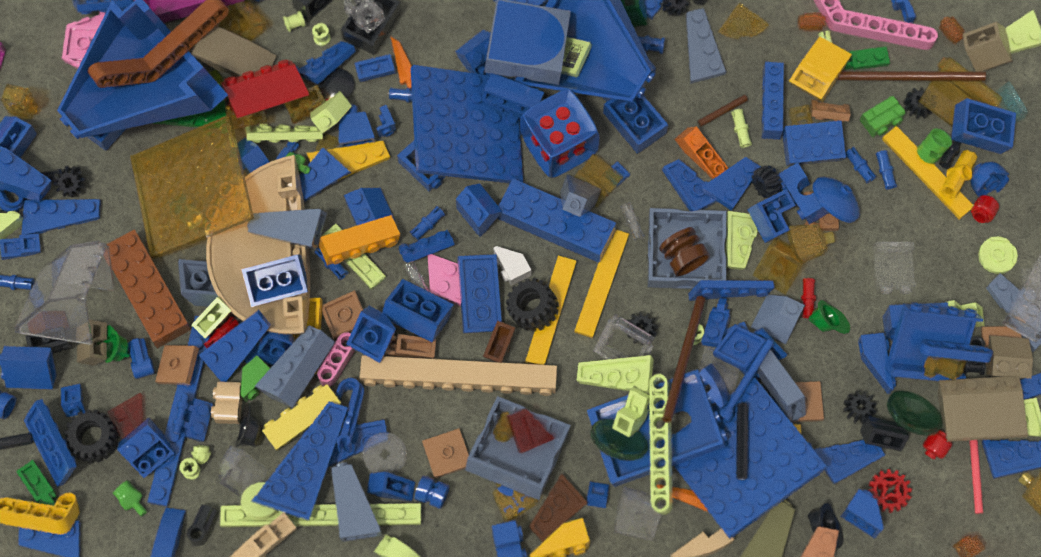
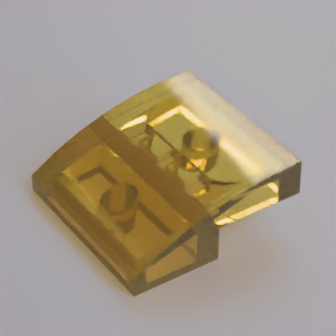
(600, 175)

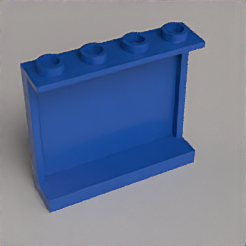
(927, 323)

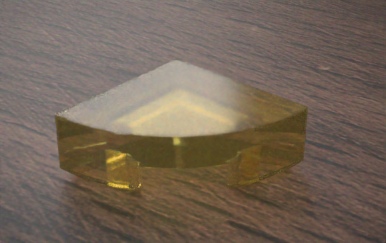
(327, 142)

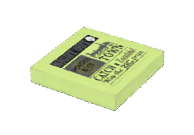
(574, 56)

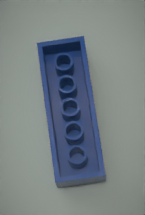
(544, 217)

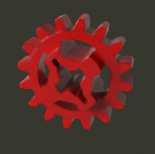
(895, 496)

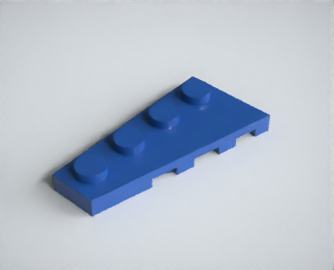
(361, 435)

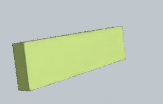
(362, 265)

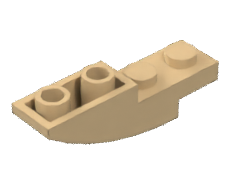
(266, 538)

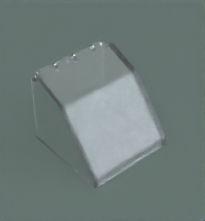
(57, 298)

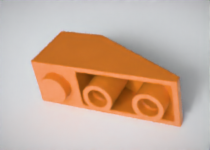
(701, 151)

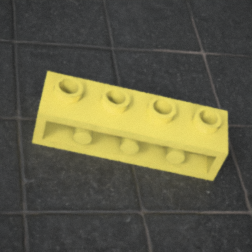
(299, 419)

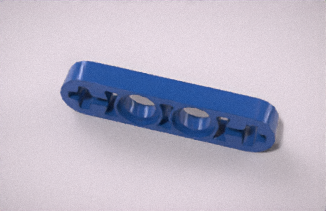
(955, 351)

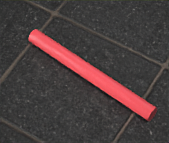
(976, 477)

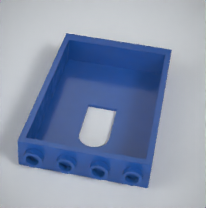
(699, 439)

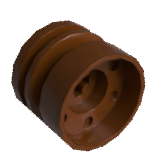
(684, 251)

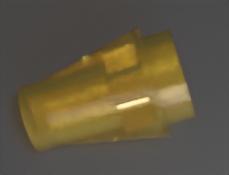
(502, 429)

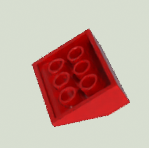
(264, 88)

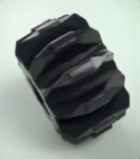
(674, 6)
(911, 102)
(61, 181)
(766, 181)
(648, 324)
(857, 399)

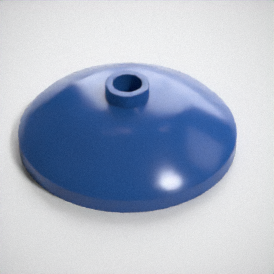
(837, 199)

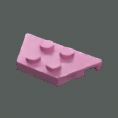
(78, 38)
(444, 279)

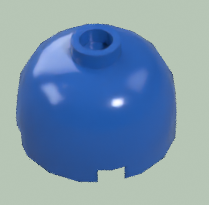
(988, 175)
(274, 345)

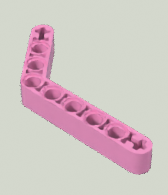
(881, 24)

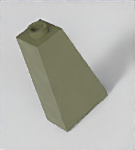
(772, 534)

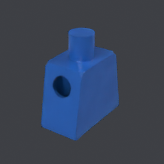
(355, 128)

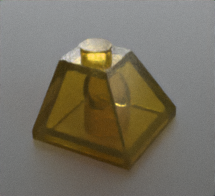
(779, 265)

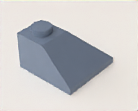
(196, 283)
(778, 317)

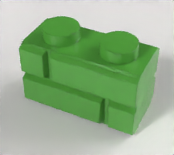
(882, 116)

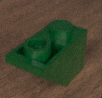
(636, 12)

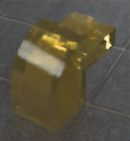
(944, 366)

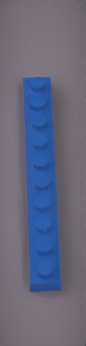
(166, 472)

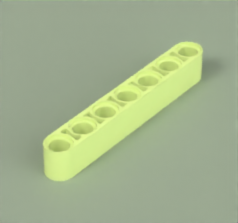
(664, 453)

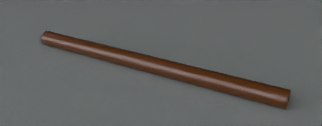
(911, 76)
(683, 359)

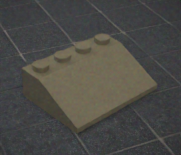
(982, 408)

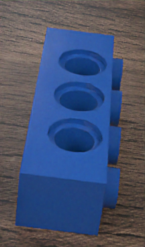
(772, 100)

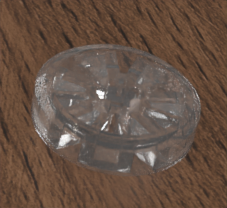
(376, 444)

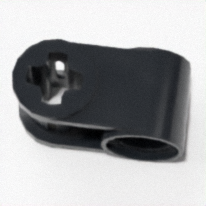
(974, 366)

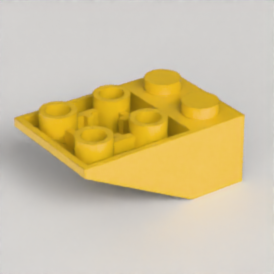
(820, 69)
(566, 540)

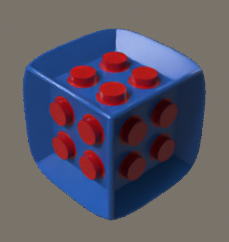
(559, 133)

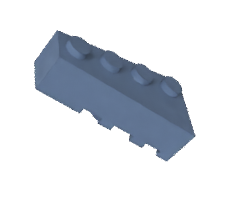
(296, 367)

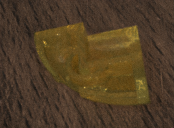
(742, 23)

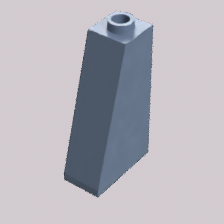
(578, 196)
(292, 227)
(782, 387)
(353, 510)

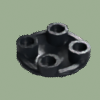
(335, 82)

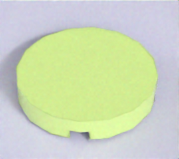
(992, 255)
(252, 509)

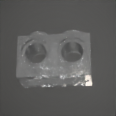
(367, 8)

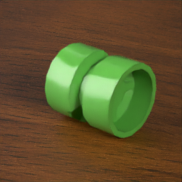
(934, 146)

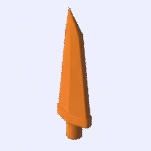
(403, 63)
(686, 496)

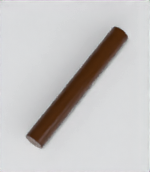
(721, 111)

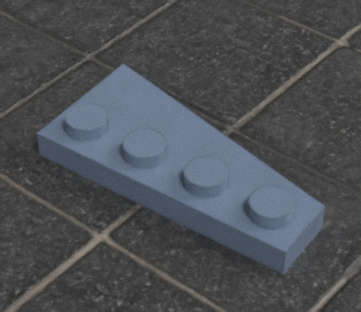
(702, 49)
(1004, 293)

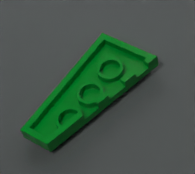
(199, 119)

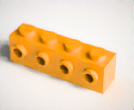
(359, 240)

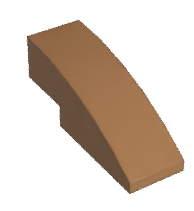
(410, 347)

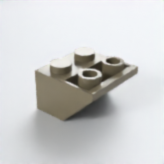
(988, 47)

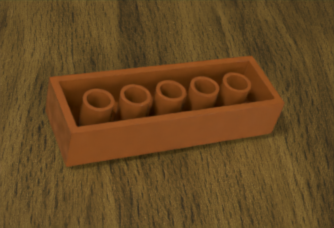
(146, 289)

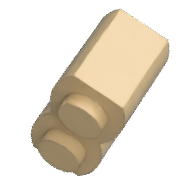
(228, 403)

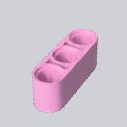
(336, 369)

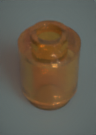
(811, 21)
(951, 29)

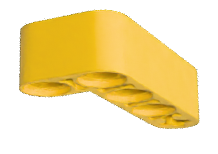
(40, 517)

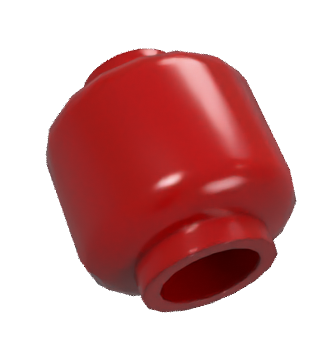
(985, 209)
(937, 446)

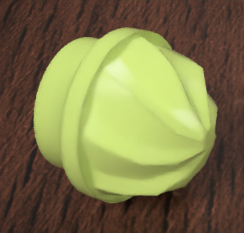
(201, 453)

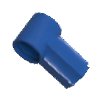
(141, 362)

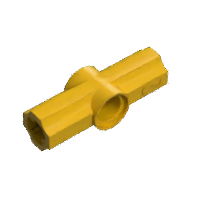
(959, 174)

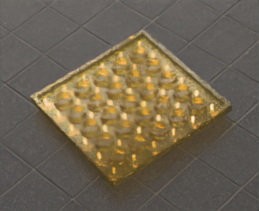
(191, 187)

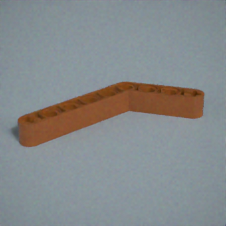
(163, 54)

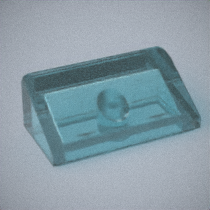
(1011, 101)

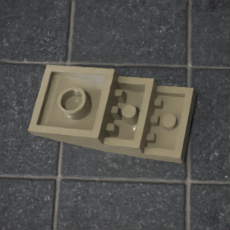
(231, 53)

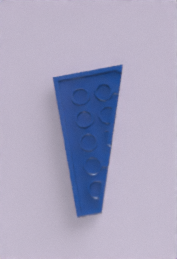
(300, 475)

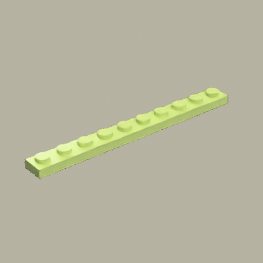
(326, 516)

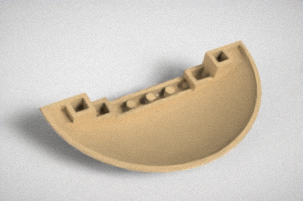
(270, 189)

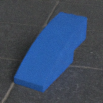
(168, 533)

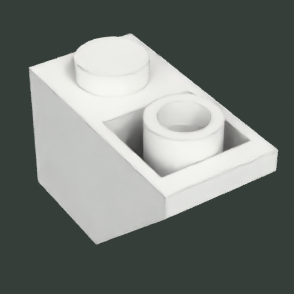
(513, 265)

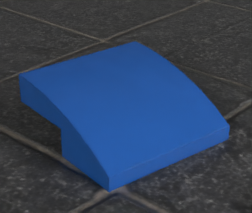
(719, 391)

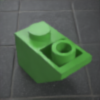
(251, 376)

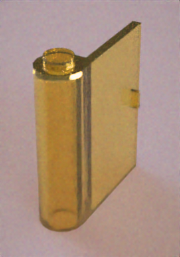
(943, 95)

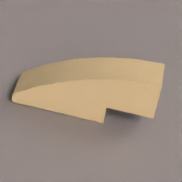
(703, 546)

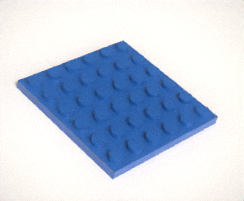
(459, 131)
(777, 465)

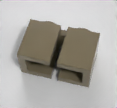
(94, 355)

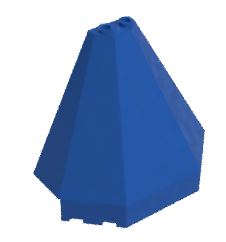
(131, 35)
(616, 62)

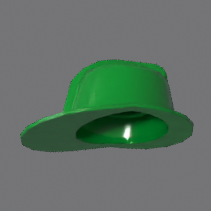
(829, 318)
(116, 346)

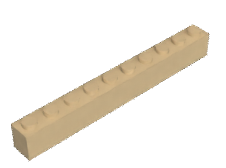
(459, 374)

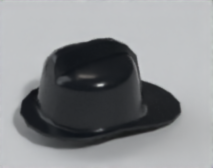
(249, 430)
(825, 518)

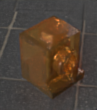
(969, 546)

